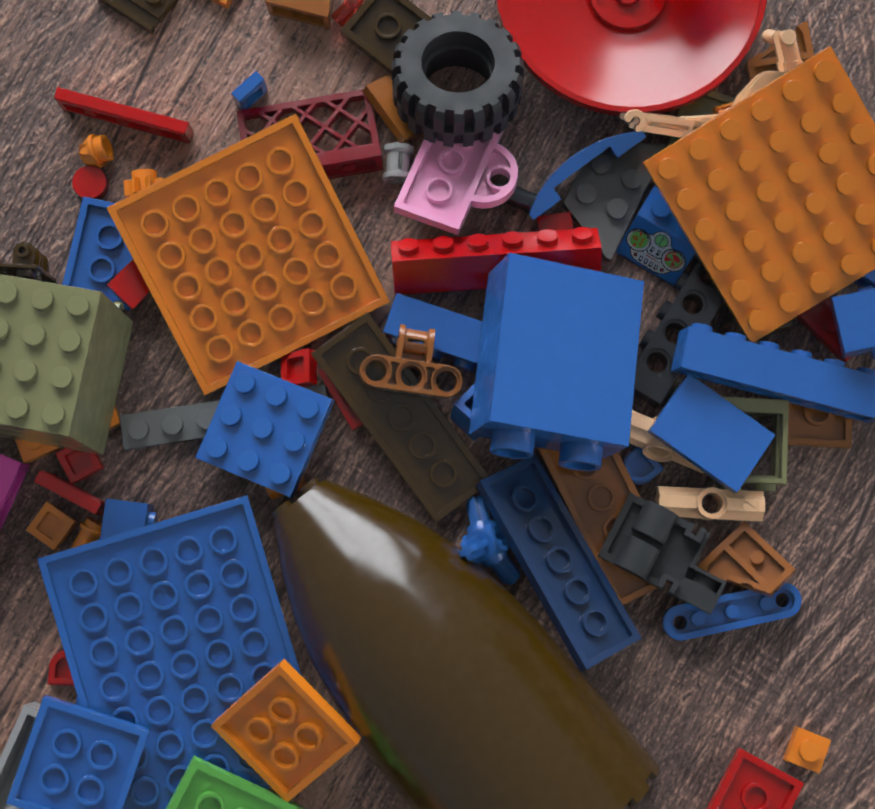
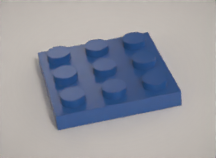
(265, 429)
(77, 759)

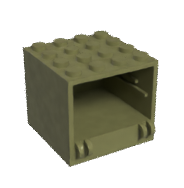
(59, 363)

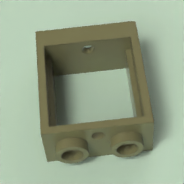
(779, 445)

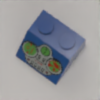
(657, 241)

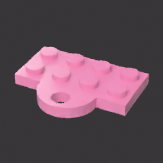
(453, 179)

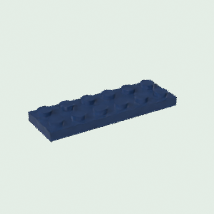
(558, 562)

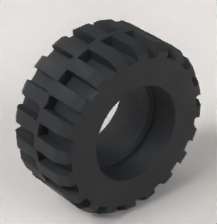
(463, 43)

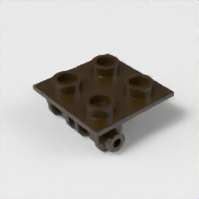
(27, 264)

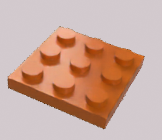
(286, 731)

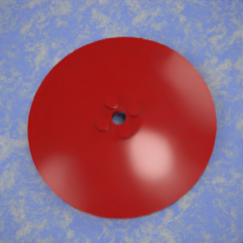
(632, 51)

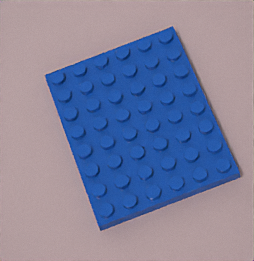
(171, 634)

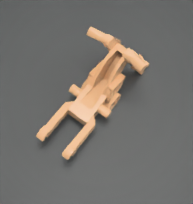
(787, 59)

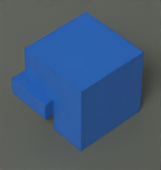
(855, 322)

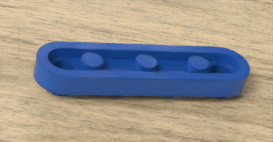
(730, 613)

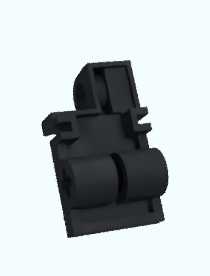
(661, 548)

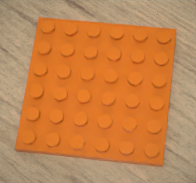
(778, 194)
(248, 253)

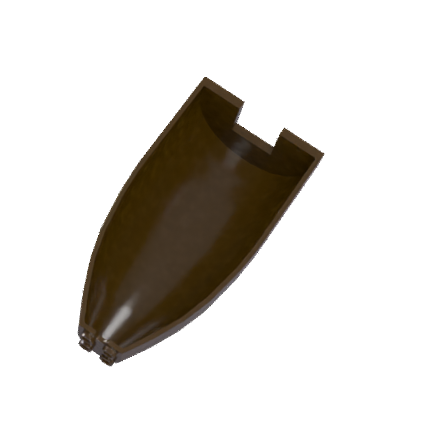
(445, 666)

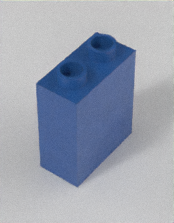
(556, 361)

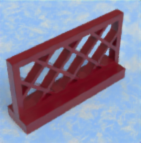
(339, 161)

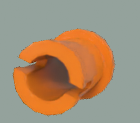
(89, 532)

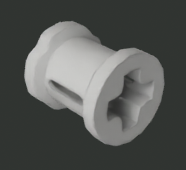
(397, 162)

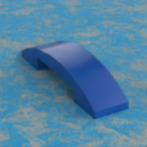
(615, 144)

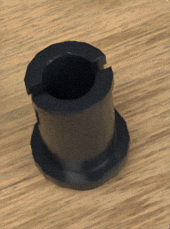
(520, 198)

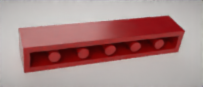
(465, 261)

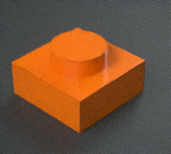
(51, 526)
(807, 749)

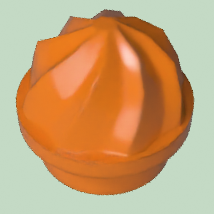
(96, 150)

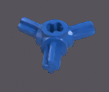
(486, 542)

